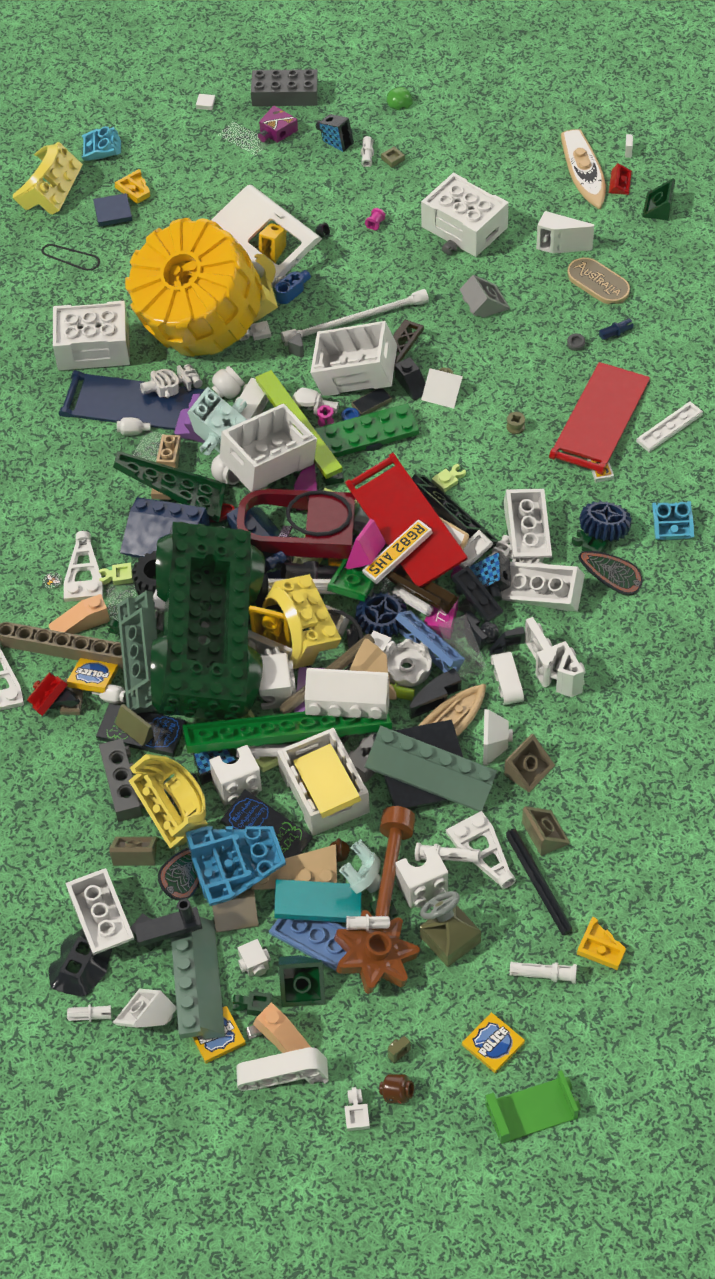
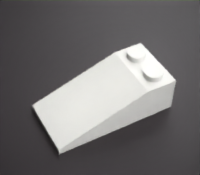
(527, 523)
(545, 585)
(99, 911)

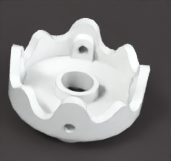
(412, 653)

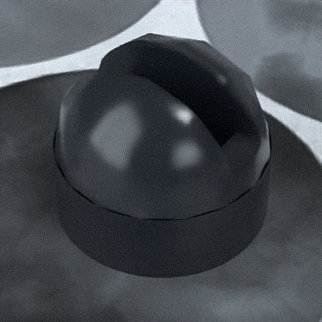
(324, 227)

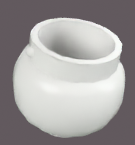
(227, 383)
(222, 472)

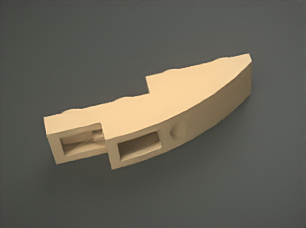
(167, 455)

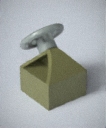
(448, 928)

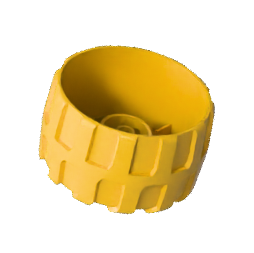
(194, 287)

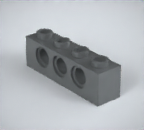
(112, 753)

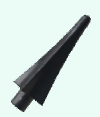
(352, 637)

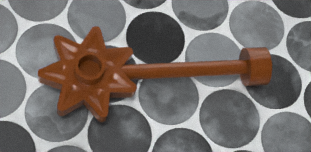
(380, 951)

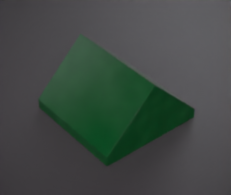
(659, 201)

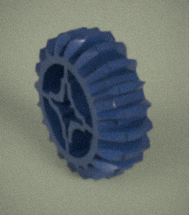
(605, 521)
(380, 610)

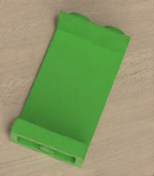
(533, 1109)

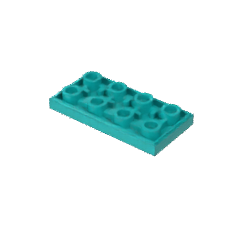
(315, 901)

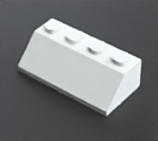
(346, 693)

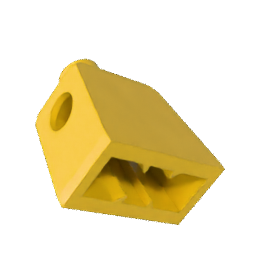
(272, 241)

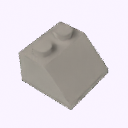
(483, 297)

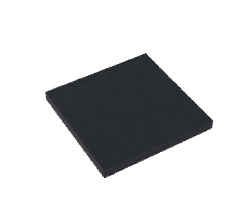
(437, 734)

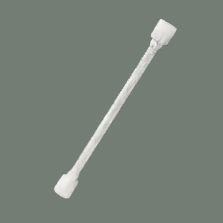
(417, 298)

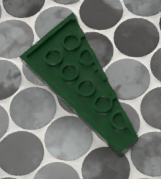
(175, 483)

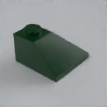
(301, 981)

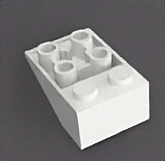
(563, 234)

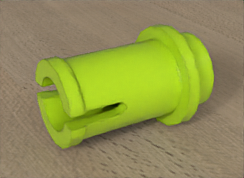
(404, 692)

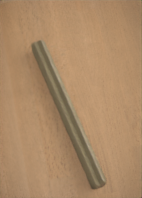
(339, 664)

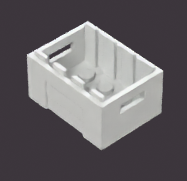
(464, 214)
(91, 335)
(354, 358)
(267, 447)
(293, 780)

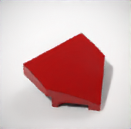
(46, 692)

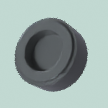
(576, 342)

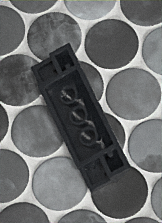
(450, 510)

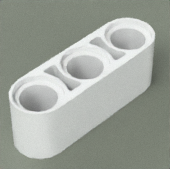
(508, 678)

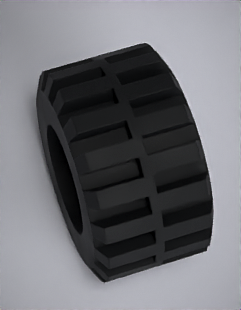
(142, 573)

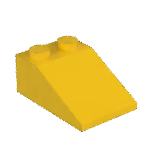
(270, 625)

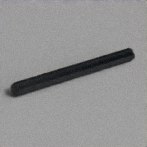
(539, 882)

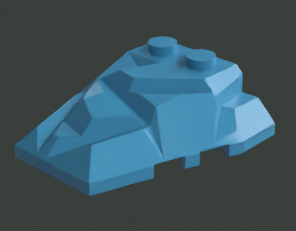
(233, 859)

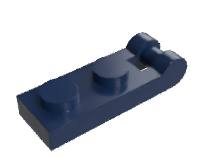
(271, 561)

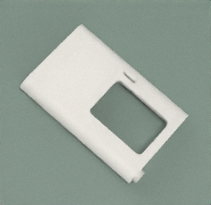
(250, 214)

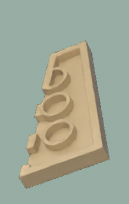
(310, 866)

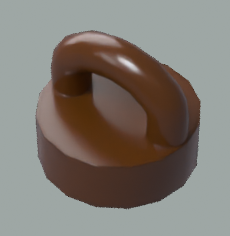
(342, 849)

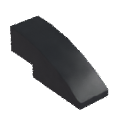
(435, 693)

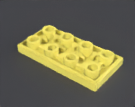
(326, 780)

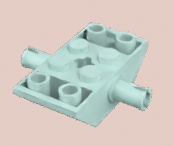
(213, 415)

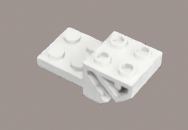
(554, 661)

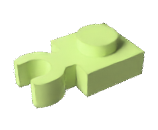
(446, 479)
(119, 574)

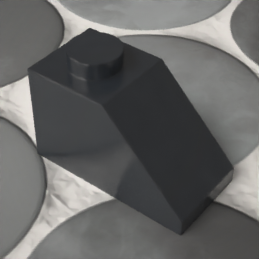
(410, 378)

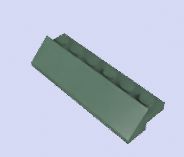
(137, 632)
(430, 769)
(198, 983)

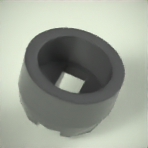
(449, 245)

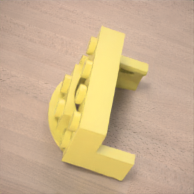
(59, 169)
(303, 610)
(182, 787)

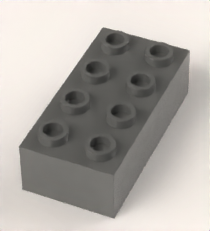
(284, 87)

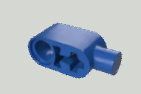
(291, 286)

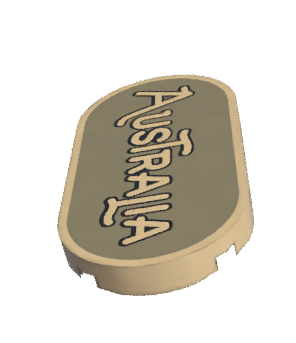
(598, 281)

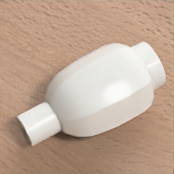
(132, 426)
(113, 694)

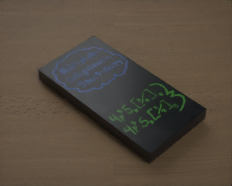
(166, 731)
(251, 811)

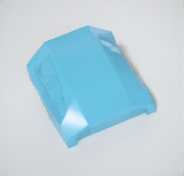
(101, 143)
(673, 521)

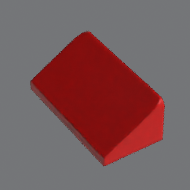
(620, 180)

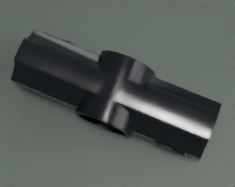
(316, 571)

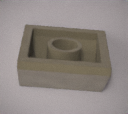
(528, 764)
(543, 829)
(133, 851)
(236, 913)

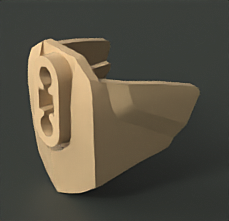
(372, 659)

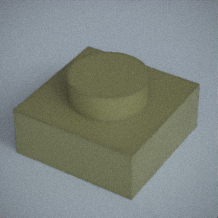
(392, 157)
(398, 1049)

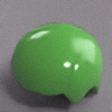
(399, 98)

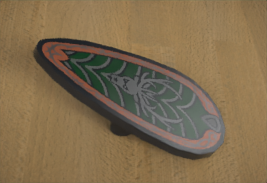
(612, 571)
(178, 876)

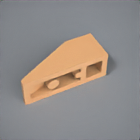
(83, 616)
(279, 1030)

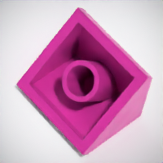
(366, 546)

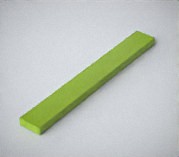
(278, 395)

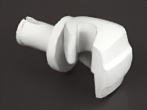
(312, 400)

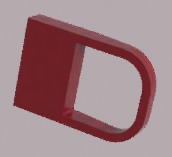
(323, 515)

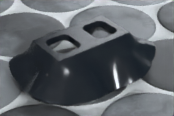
(91, 972)

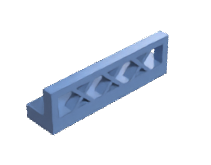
(432, 640)

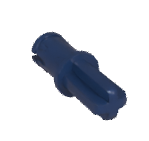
(615, 329)

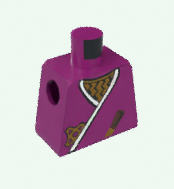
(277, 125)

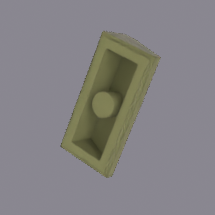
(134, 725)

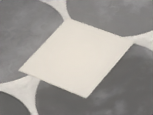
(441, 388)

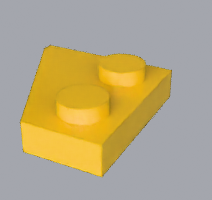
(134, 186)
(601, 946)

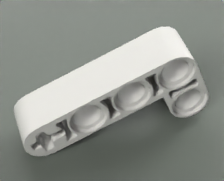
(283, 1068)

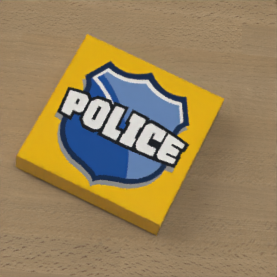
(92, 675)
(493, 1042)
(214, 1048)

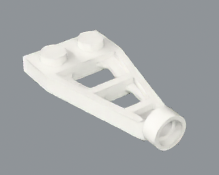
(82, 589)
(11, 696)
(478, 826)

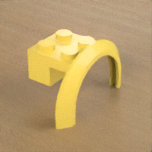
(267, 299)

